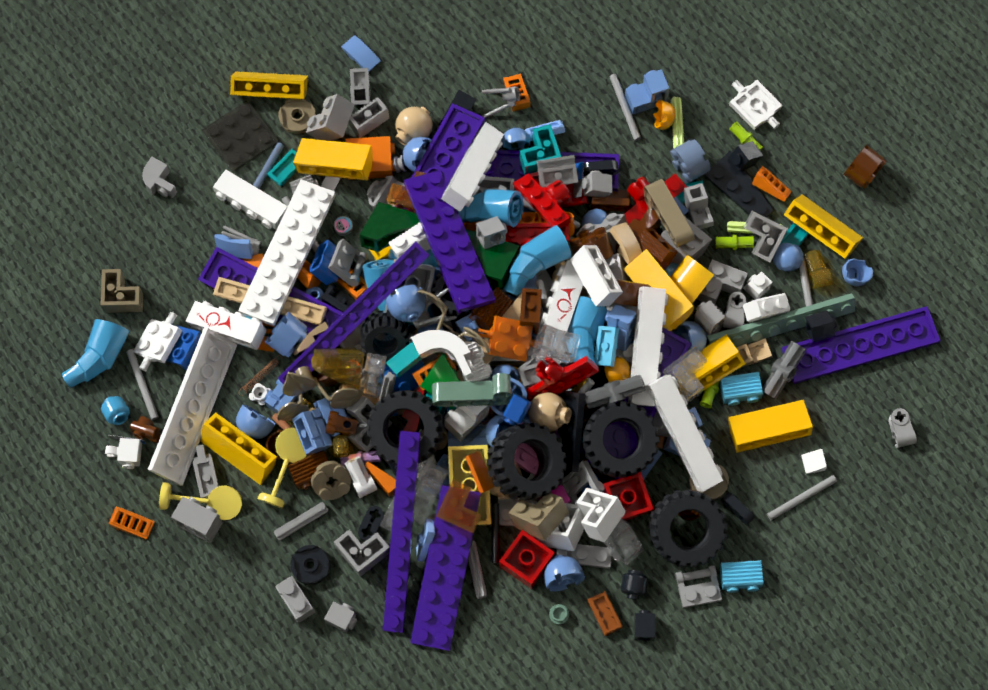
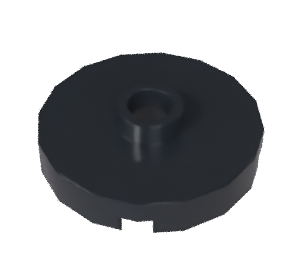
(309, 554)

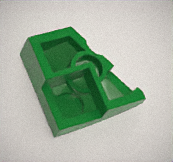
(439, 373)

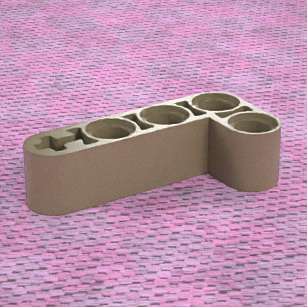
(661, 200)

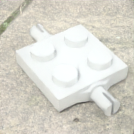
(755, 104)
(157, 341)

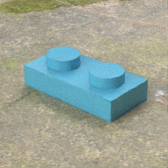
(606, 346)

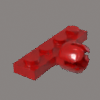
(636, 191)
(545, 199)
(525, 232)
(558, 378)

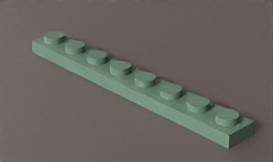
(785, 322)

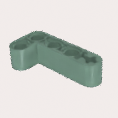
(473, 392)

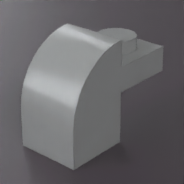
(360, 86)
(154, 178)
(697, 206)

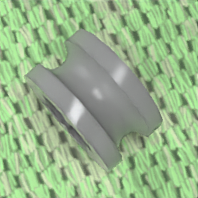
(399, 164)

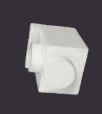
(758, 285)

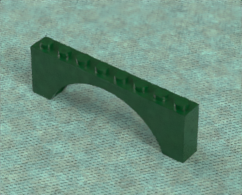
(390, 222)

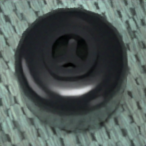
(634, 584)

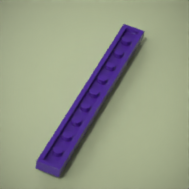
(363, 306)
(401, 531)

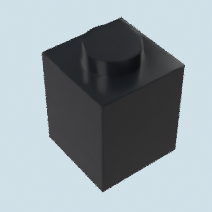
(745, 156)
(820, 326)
(644, 626)

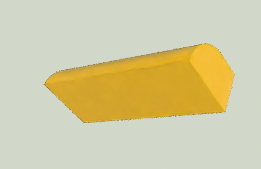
(269, 85)
(334, 159)
(823, 226)
(647, 271)
(690, 279)
(721, 361)
(770, 426)
(238, 448)

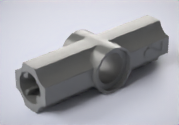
(784, 369)
(614, 391)

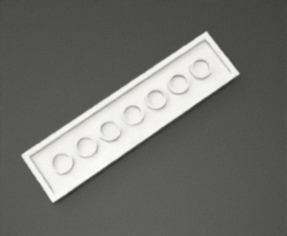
(287, 252)
(192, 407)

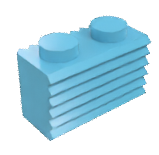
(741, 388)
(741, 575)

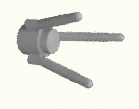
(509, 94)
(254, 243)
(425, 319)

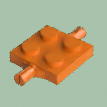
(508, 338)

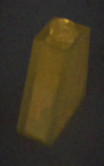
(340, 364)

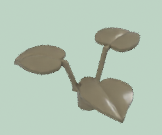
(468, 332)
(303, 381)

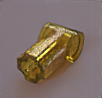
(818, 272)

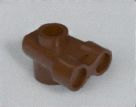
(336, 424)
(144, 429)

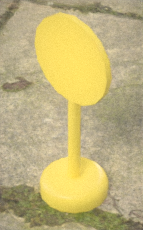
(290, 450)
(222, 498)

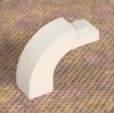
(443, 341)

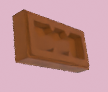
(605, 613)

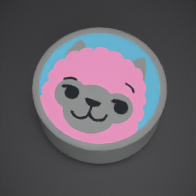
(343, 225)

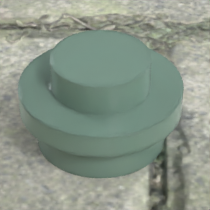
(559, 614)

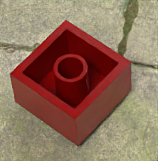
(632, 495)
(526, 559)

